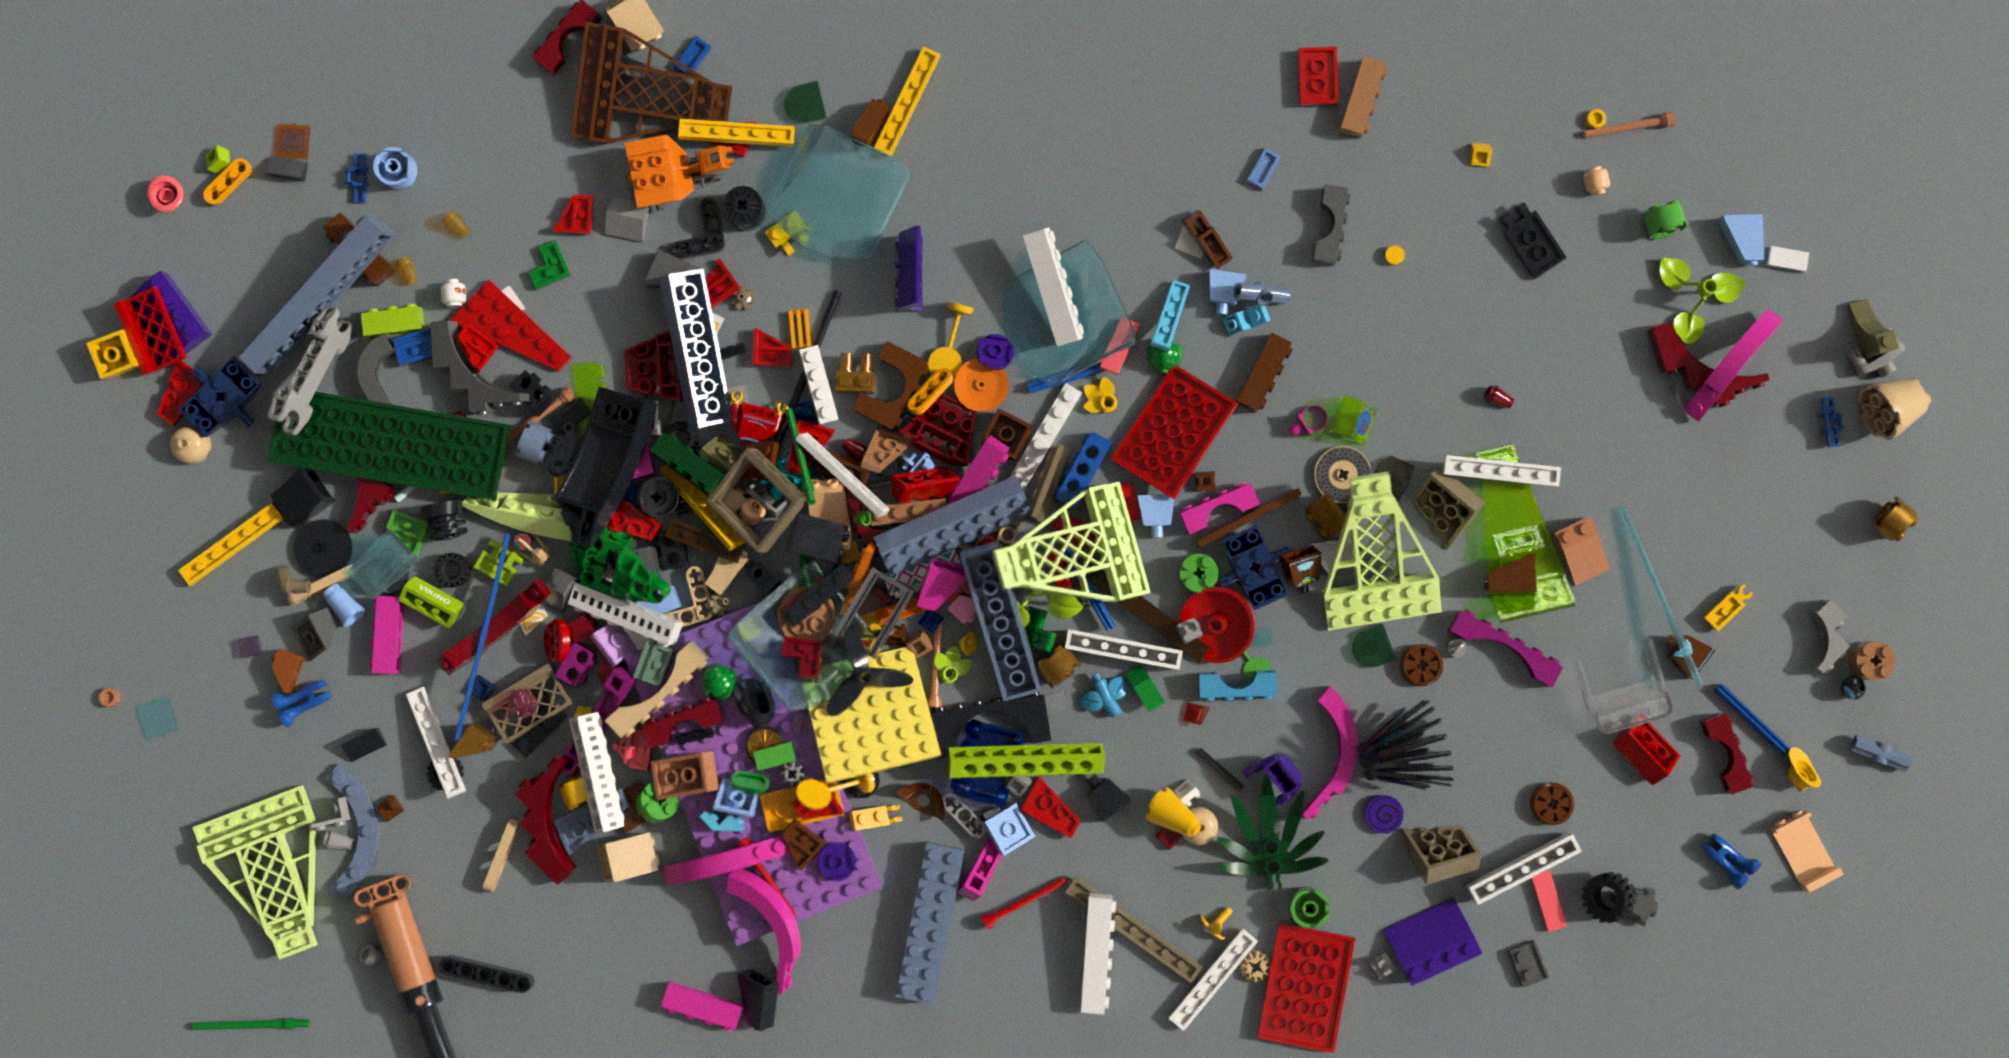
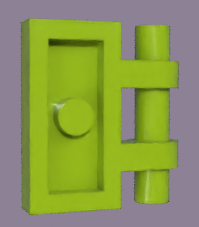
(488, 563)

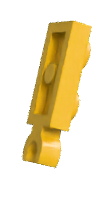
(1726, 608)

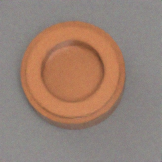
(109, 697)

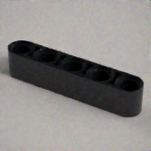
(477, 973)

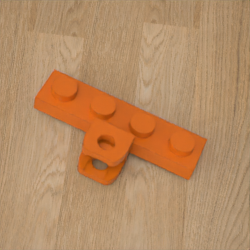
(860, 571)

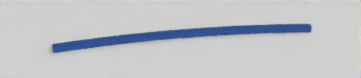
(482, 637)

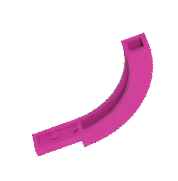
(1733, 363)
(1347, 753)
(725, 861)
(778, 914)

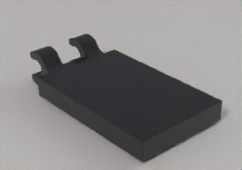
(1532, 241)

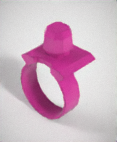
(1297, 428)

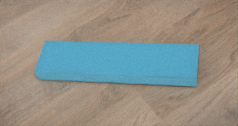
(1170, 315)

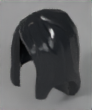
(754, 702)

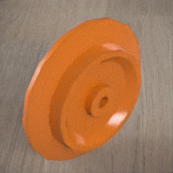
(980, 398)

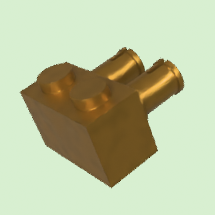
(855, 382)

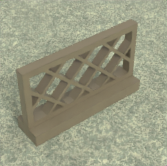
(1048, 482)
(529, 682)

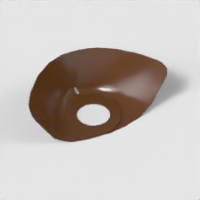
(936, 805)

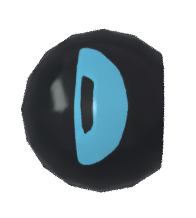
(1853, 687)

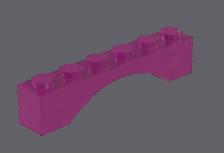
(1540, 667)
(610, 700)

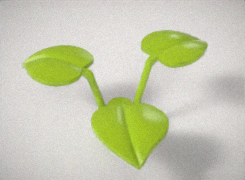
(1724, 286)
(1060, 605)

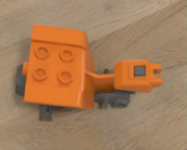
(663, 173)

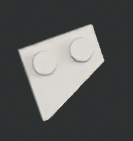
(1328, 550)

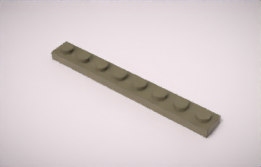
(1140, 934)

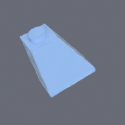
(1745, 236)

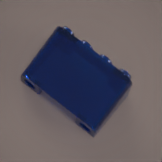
(986, 789)

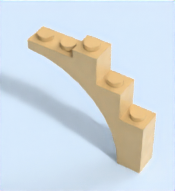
(727, 571)

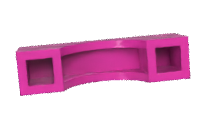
(1196, 517)

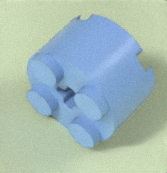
(389, 160)

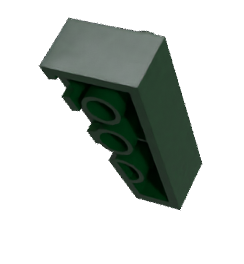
(687, 464)

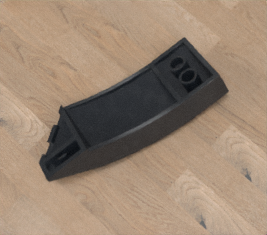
(604, 463)

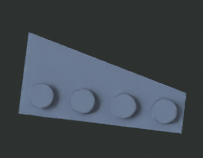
(577, 826)

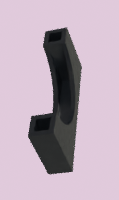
(1028, 710)

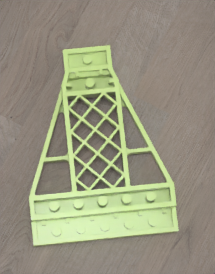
(1115, 544)
(1385, 598)
(259, 824)

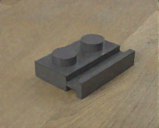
(1528, 964)

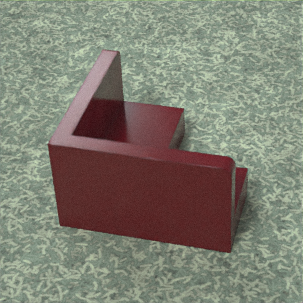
(808, 651)

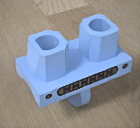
(924, 462)

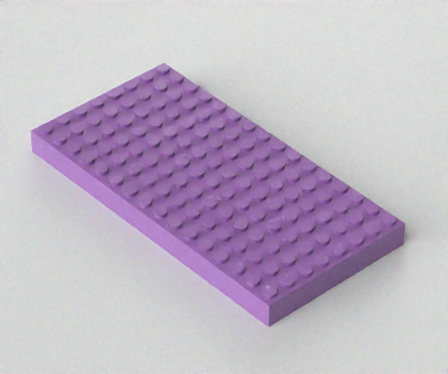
(805, 889)

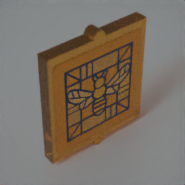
(292, 141)

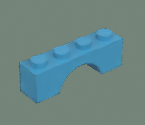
(1262, 684)

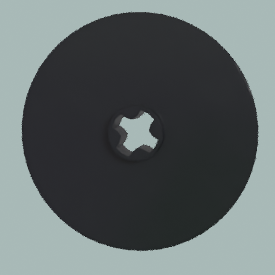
(308, 547)

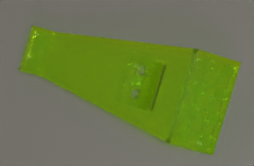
(1511, 519)

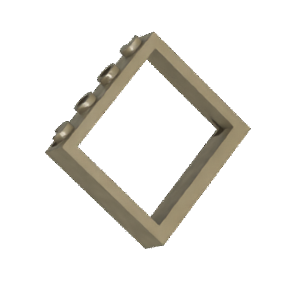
(798, 499)

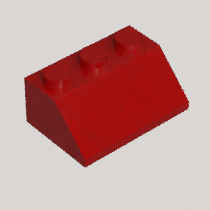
(923, 484)
(1647, 751)

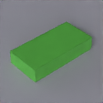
(774, 756)

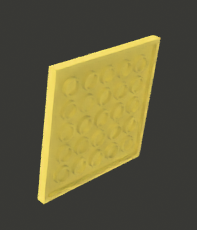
(880, 728)

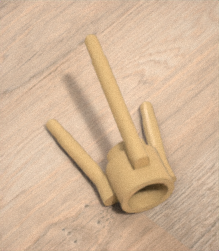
(540, 556)

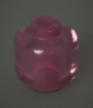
(523, 702)

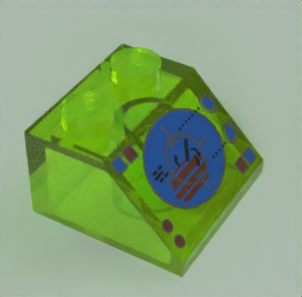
(1353, 420)

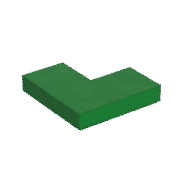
(554, 268)
(1036, 635)

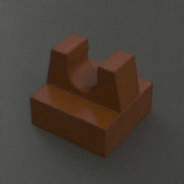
(1205, 481)
(897, 636)
(390, 808)

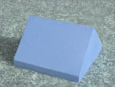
(735, 801)

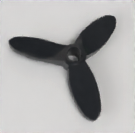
(853, 686)

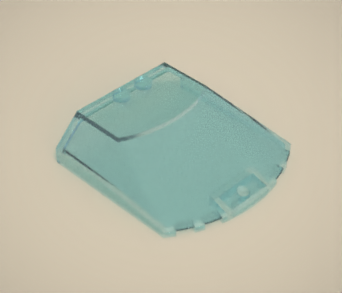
(838, 194)
(1099, 312)
(760, 644)

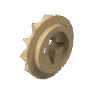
(1254, 957)

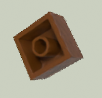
(1009, 431)

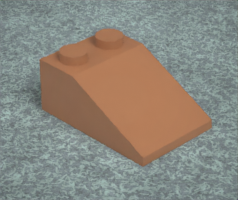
(1580, 550)
(684, 775)

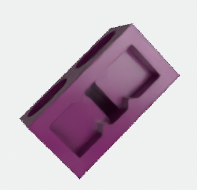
(572, 662)

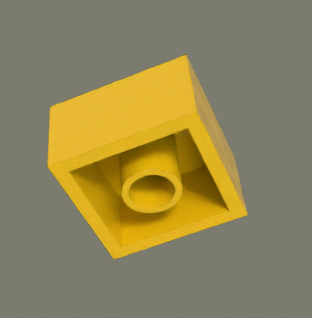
(112, 355)

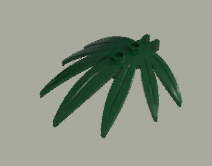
(1271, 853)

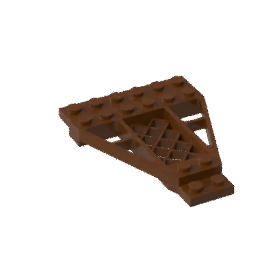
(599, 83)

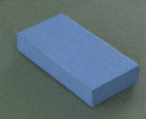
(1263, 168)

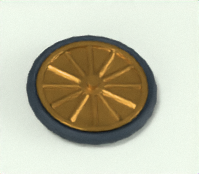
(762, 738)

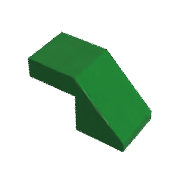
(1145, 688)

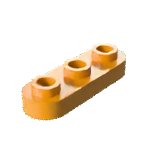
(220, 186)
(930, 391)

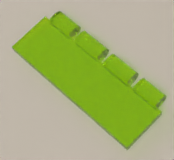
(587, 385)

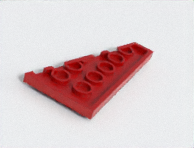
(508, 325)

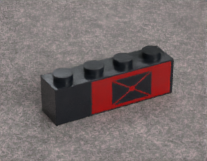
(816, 594)

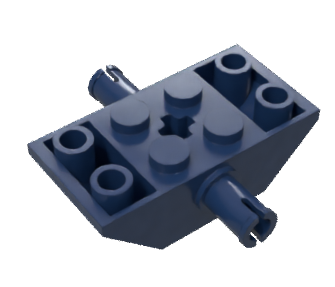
(207, 409)
(1250, 548)

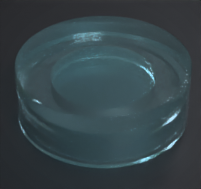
(1263, 637)

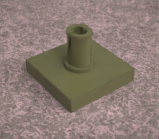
(721, 453)

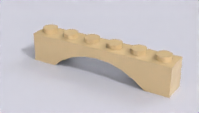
(687, 662)

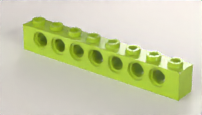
(1026, 760)

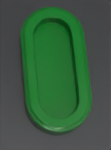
(750, 782)

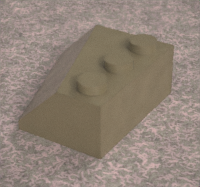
(1447, 505)
(1441, 852)

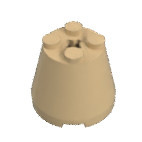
(1892, 406)

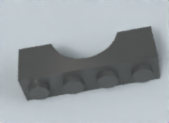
(1333, 200)

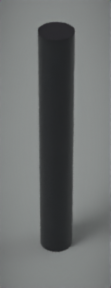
(1220, 769)

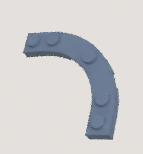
(367, 831)

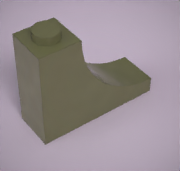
(1870, 333)

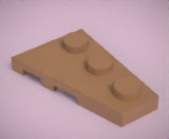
(883, 449)

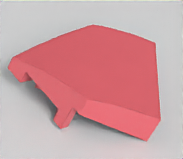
(635, 751)

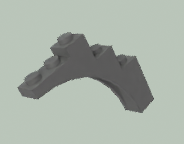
(450, 358)

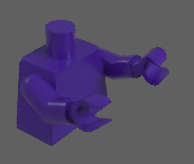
(1282, 773)

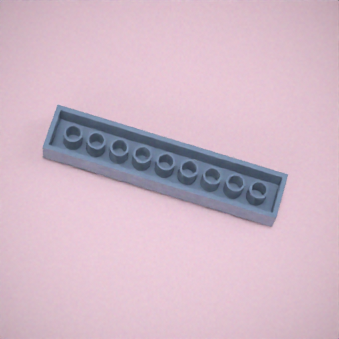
(320, 290)

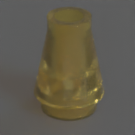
(456, 223)
(407, 270)

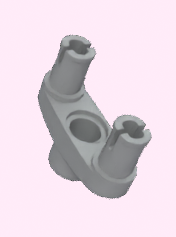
(1883, 363)

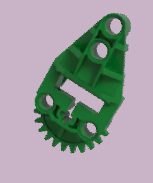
(628, 569)

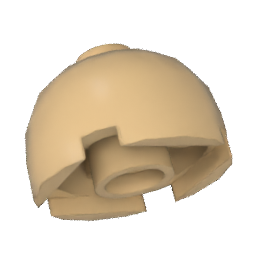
(190, 445)
(1208, 825)

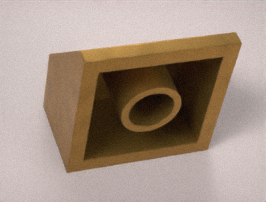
(1326, 516)
(474, 741)

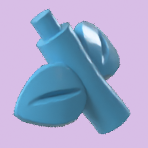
(1105, 695)

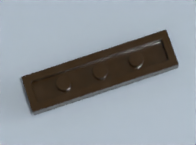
(702, 540)

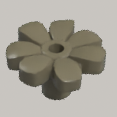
(743, 302)
(718, 604)

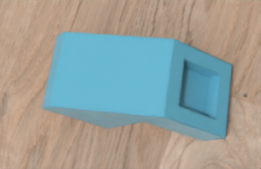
(1246, 320)
(731, 823)

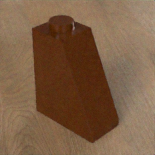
(871, 122)
(1513, 579)

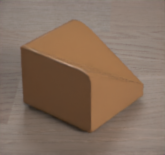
(919, 643)

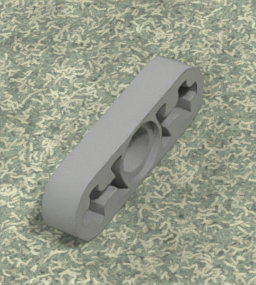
(978, 821)

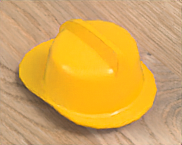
(1801, 771)

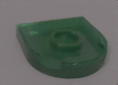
(805, 103)
(1373, 647)

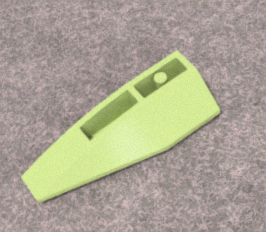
(525, 512)

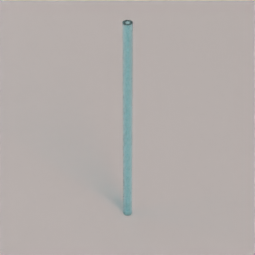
(1661, 596)

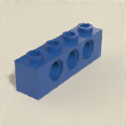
(1101, 447)

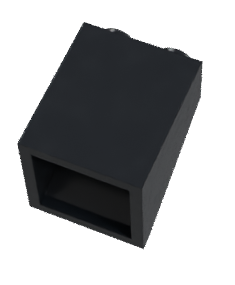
(301, 497)
(818, 538)

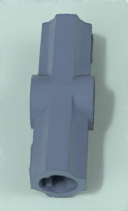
(1262, 293)
(1880, 753)

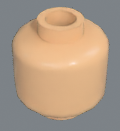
(1596, 180)
(752, 511)

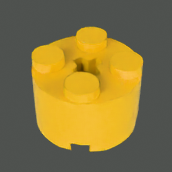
(573, 791)

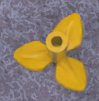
(1216, 926)

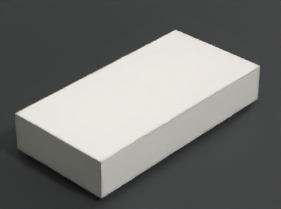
(1788, 259)

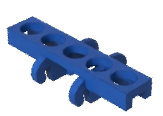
(356, 183)
(1834, 428)

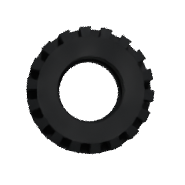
(1598, 908)

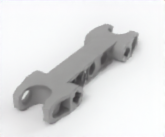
(296, 396)

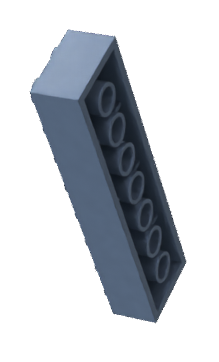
(695, 348)
(953, 525)
(1001, 624)
(930, 923)

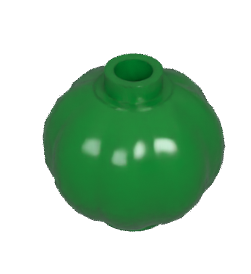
(1163, 359)
(719, 681)

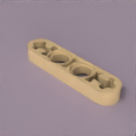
(320, 586)
(501, 855)

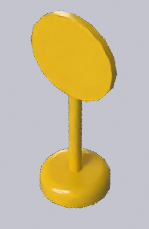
(946, 356)
(817, 795)

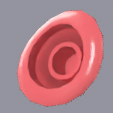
(165, 193)

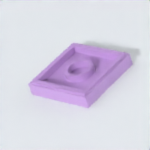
(613, 643)

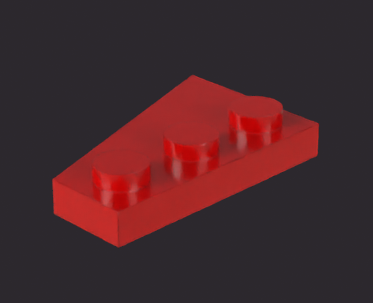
(819, 433)
(1049, 809)

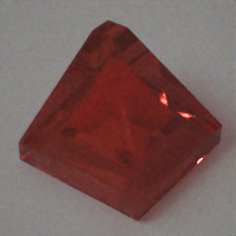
(1195, 713)

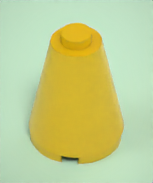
(1172, 813)

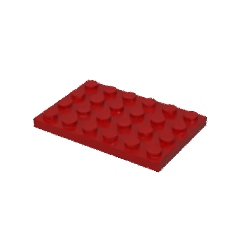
(1174, 431)
(1306, 987)

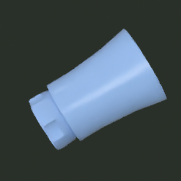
(343, 605)

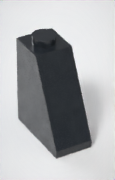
(758, 999)

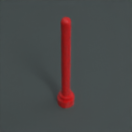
(764, 874)
(990, 919)

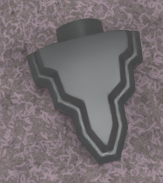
(1644, 906)

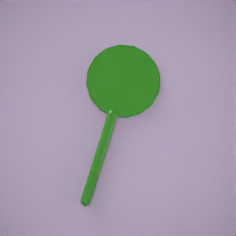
(1254, 664)

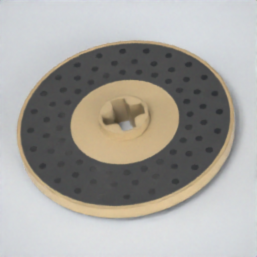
(1328, 469)

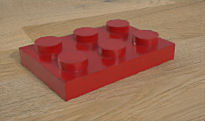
(1318, 76)

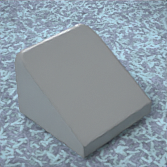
(1019, 784)

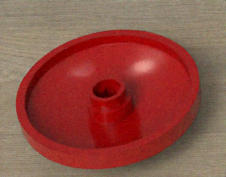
(1223, 620)

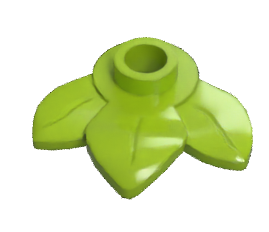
(953, 662)

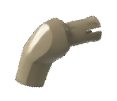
(288, 584)

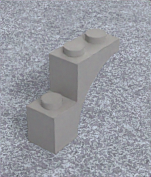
(1834, 647)

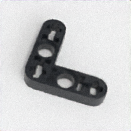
(710, 234)

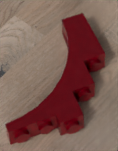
(1673, 355)
(369, 494)
(538, 822)

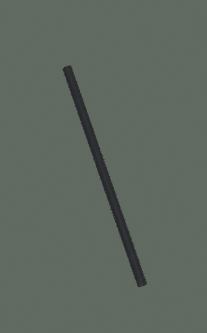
(802, 380)

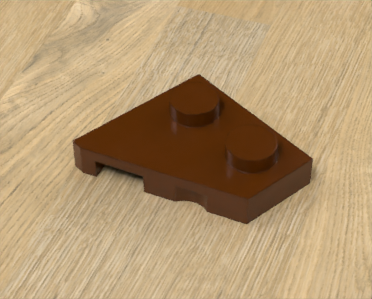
(802, 842)

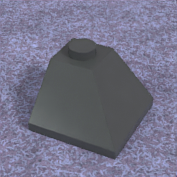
(316, 632)

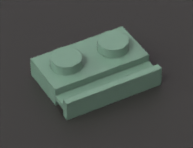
(653, 663)

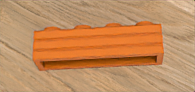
(911, 609)

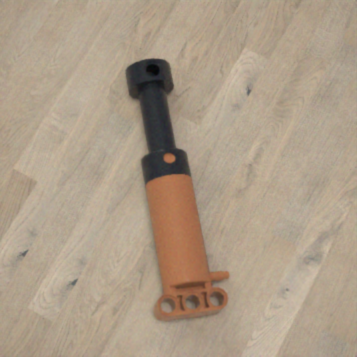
(407, 961)

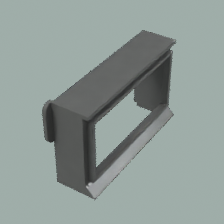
(857, 602)

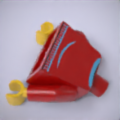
(755, 422)

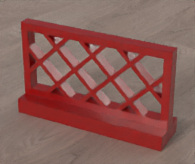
(139, 336)

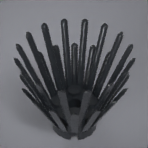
(1386, 757)

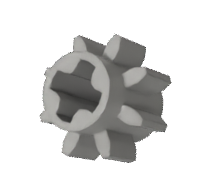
(787, 773)

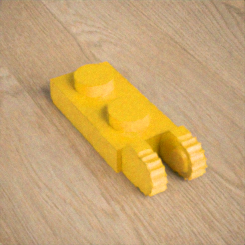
(873, 817)

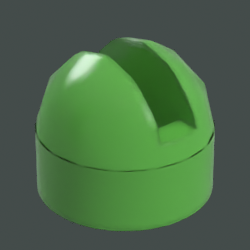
(862, 518)

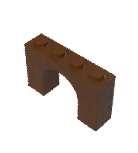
(890, 413)

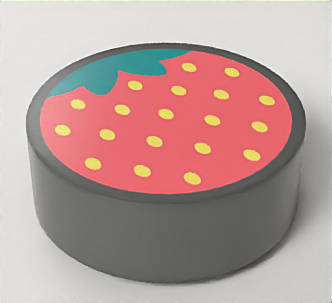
(524, 536)

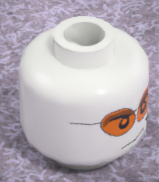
(453, 293)

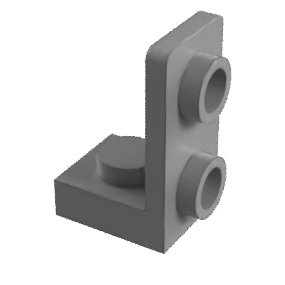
(341, 809)

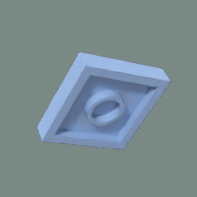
(1008, 829)

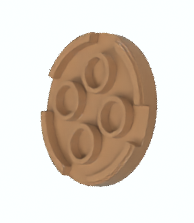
(815, 626)

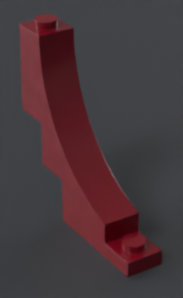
(499, 627)

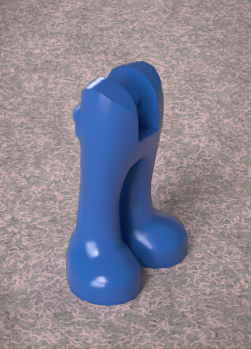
(282, 701)
(1738, 878)

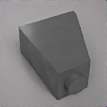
(664, 265)
(650, 559)
(560, 586)

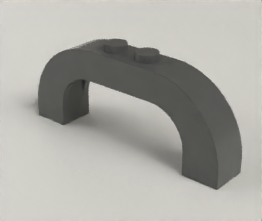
(368, 368)

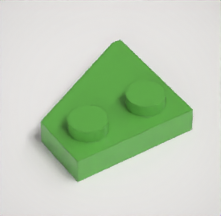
(408, 530)

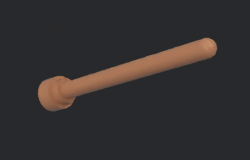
(1666, 120)
(566, 395)
(934, 699)

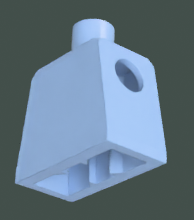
(1221, 289)
(1155, 512)

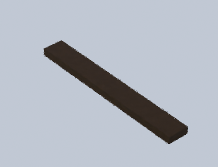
(1152, 617)

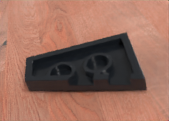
(532, 739)

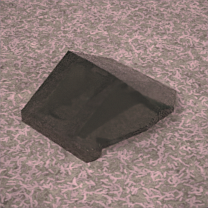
(1399, 472)

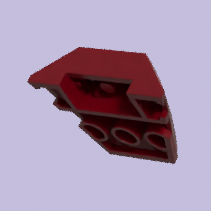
(653, 368)
(943, 431)

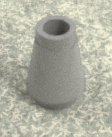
(336, 840)

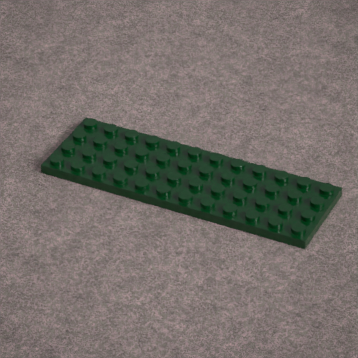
(396, 445)

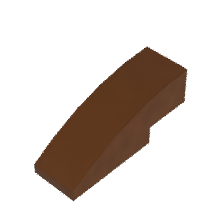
(1207, 239)

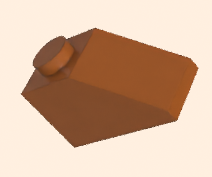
(287, 668)

